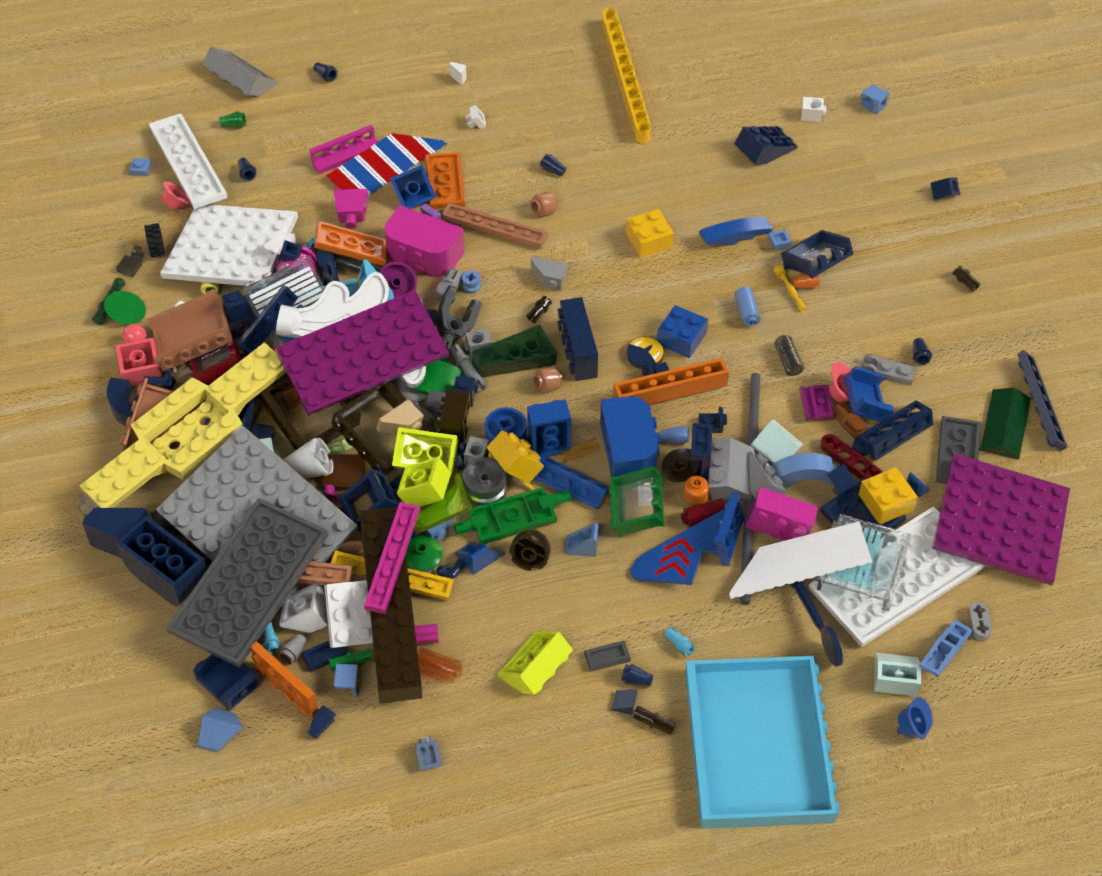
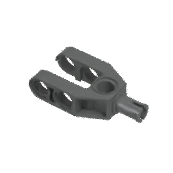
(451, 327)

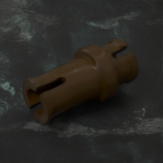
(963, 275)
(541, 306)

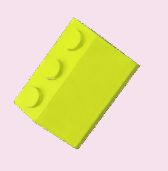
(536, 661)

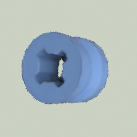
(471, 281)

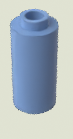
(747, 306)

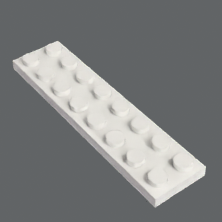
(188, 161)

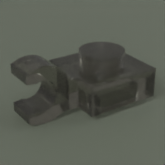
(131, 264)

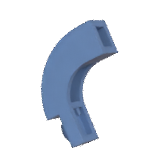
(802, 467)

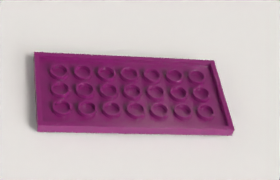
(361, 352)

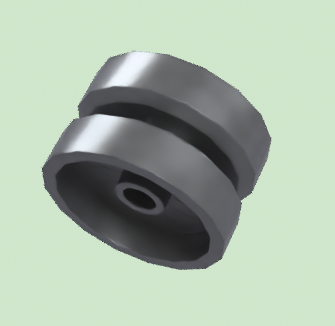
(484, 481)

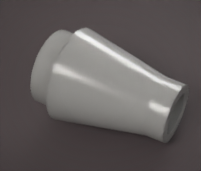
(291, 650)

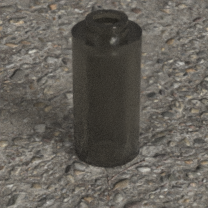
(789, 355)

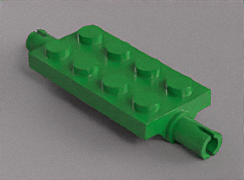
(512, 515)

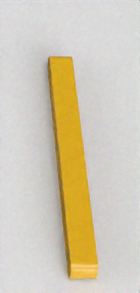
(626, 76)

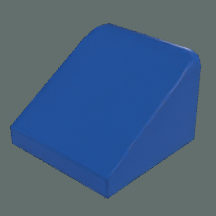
(916, 485)

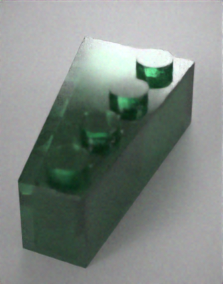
(515, 353)

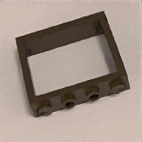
(394, 398)
(284, 423)

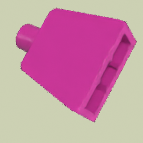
(351, 206)

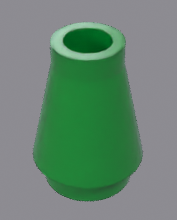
(234, 119)

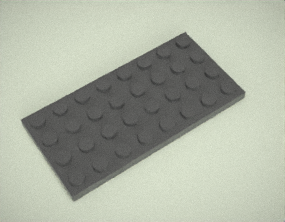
(247, 582)

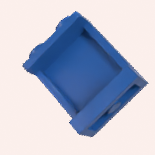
(866, 395)

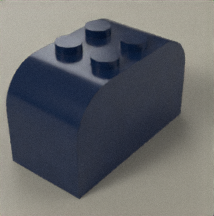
(161, 561)

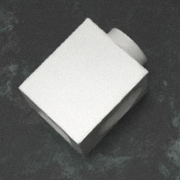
(813, 109)

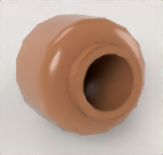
(543, 204)
(547, 379)

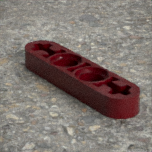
(854, 457)

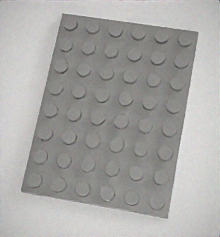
(229, 483)

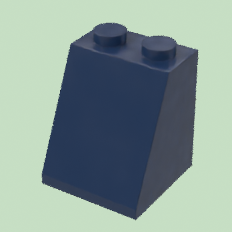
(108, 525)

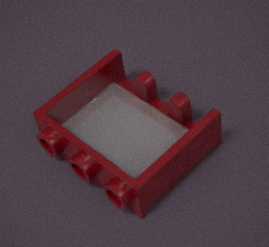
(215, 363)

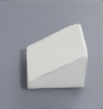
(458, 72)

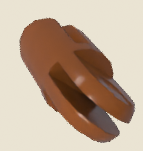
(850, 422)

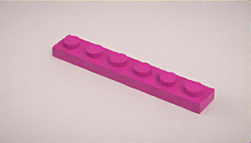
(392, 558)

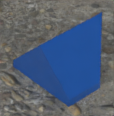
(477, 556)

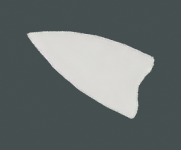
(274, 244)

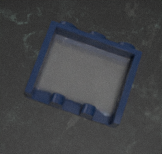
(817, 253)

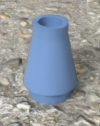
(676, 435)

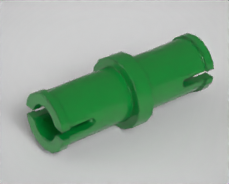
(351, 658)

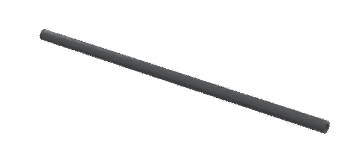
(752, 435)

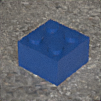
(682, 331)

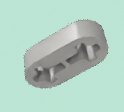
(984, 621)

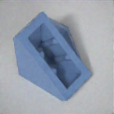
(583, 541)
(217, 729)

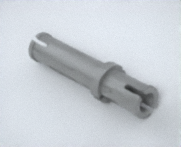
(464, 362)

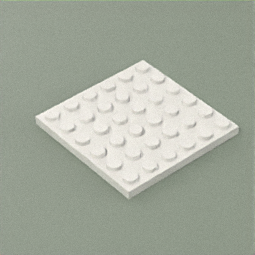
(227, 244)

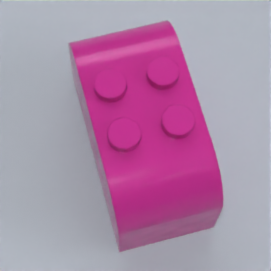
(423, 242)

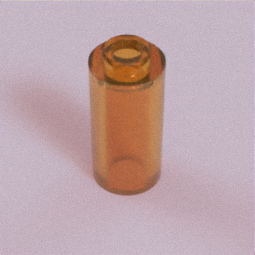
(439, 664)

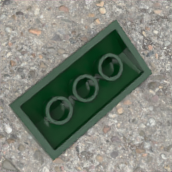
(1005, 423)

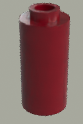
(700, 512)

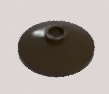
(676, 460)

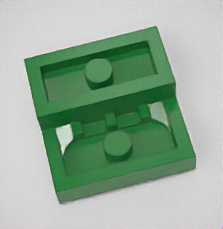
(439, 377)

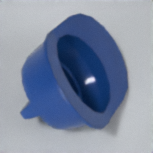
(915, 720)

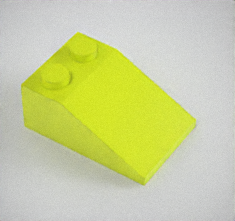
(417, 446)

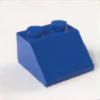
(413, 187)

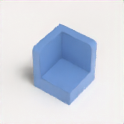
(347, 677)

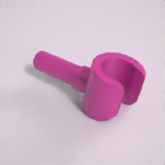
(330, 493)

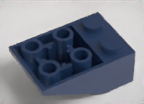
(764, 143)

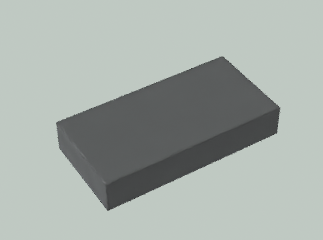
(607, 656)

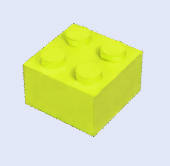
(424, 482)

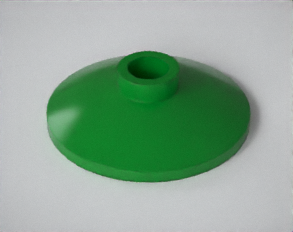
(425, 559)

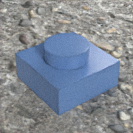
(140, 167)
(779, 239)

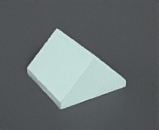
(776, 442)

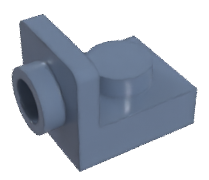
(428, 753)

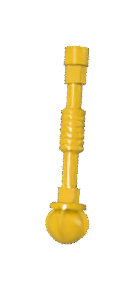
(781, 273)

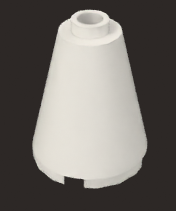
(311, 459)

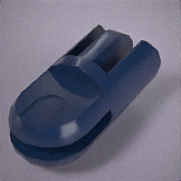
(326, 266)

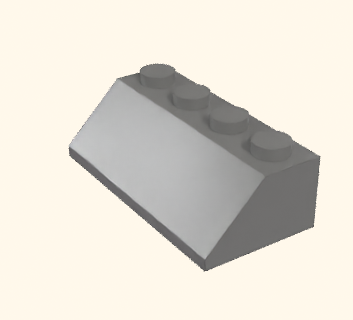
(238, 72)

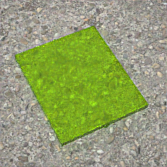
(453, 504)

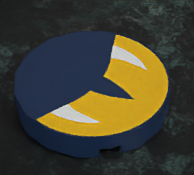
(645, 349)

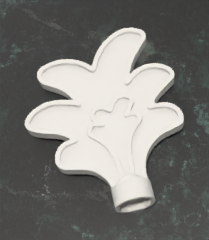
(336, 306)

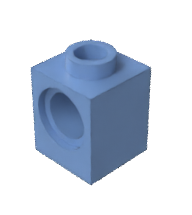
(874, 98)

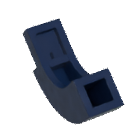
(118, 396)

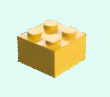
(649, 233)
(515, 456)
(888, 495)

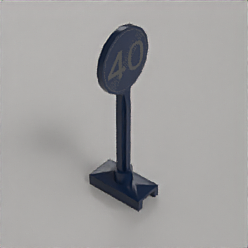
(829, 638)

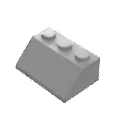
(729, 469)

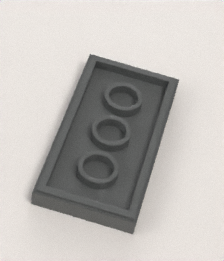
(956, 437)

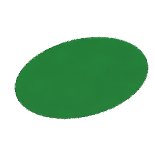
(125, 307)

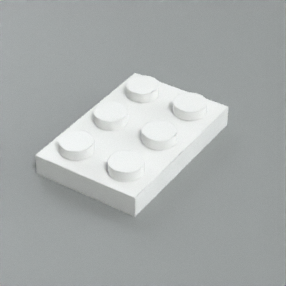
(346, 615)

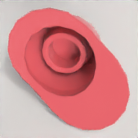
(174, 196)
(838, 387)

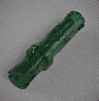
(100, 315)

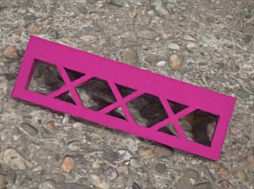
(344, 152)

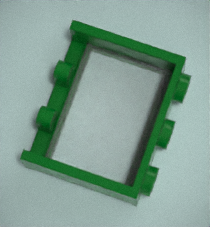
(636, 501)

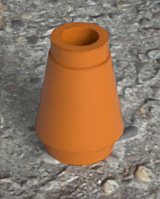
(805, 281)

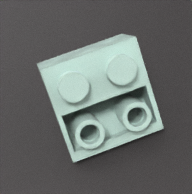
(897, 674)

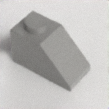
(549, 273)

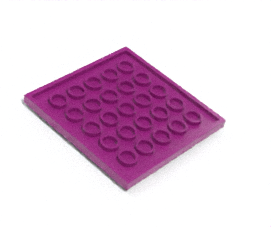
(1002, 519)

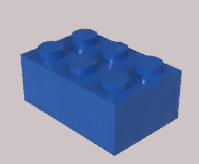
(549, 427)

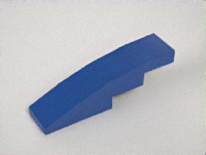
(730, 231)

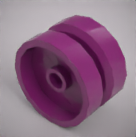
(399, 278)

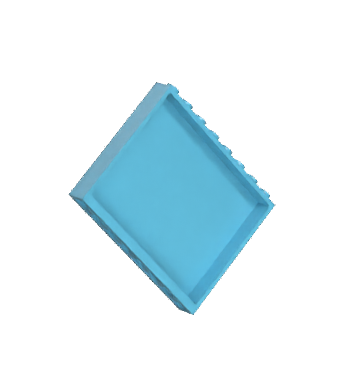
(760, 742)

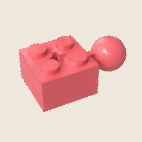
(137, 355)

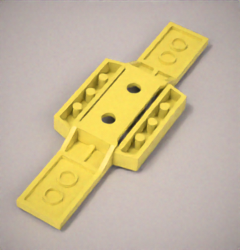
(197, 442)

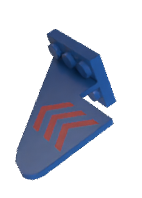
(680, 556)

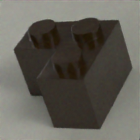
(454, 414)

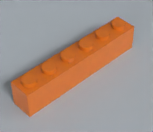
(675, 382)

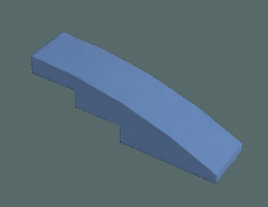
(946, 648)

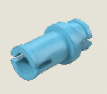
(270, 641)
(682, 643)

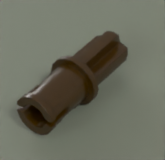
(653, 720)

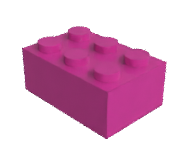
(780, 515)

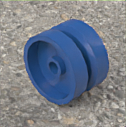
(507, 420)

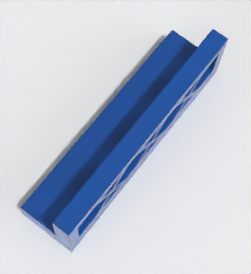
(579, 485)

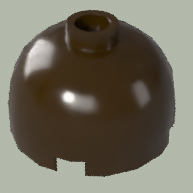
(530, 550)

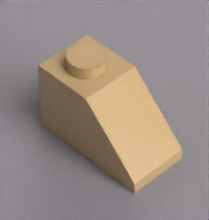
(403, 416)

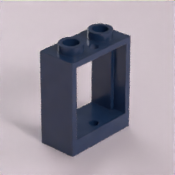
(382, 489)

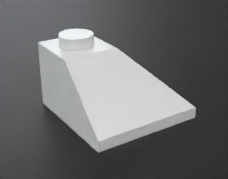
(305, 610)

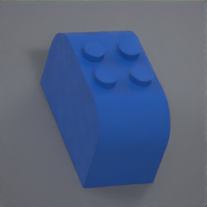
(628, 434)

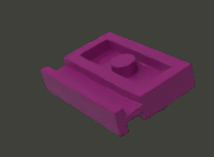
(817, 403)

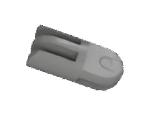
(452, 277)

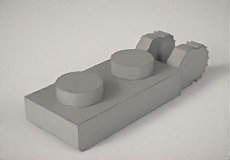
(890, 369)

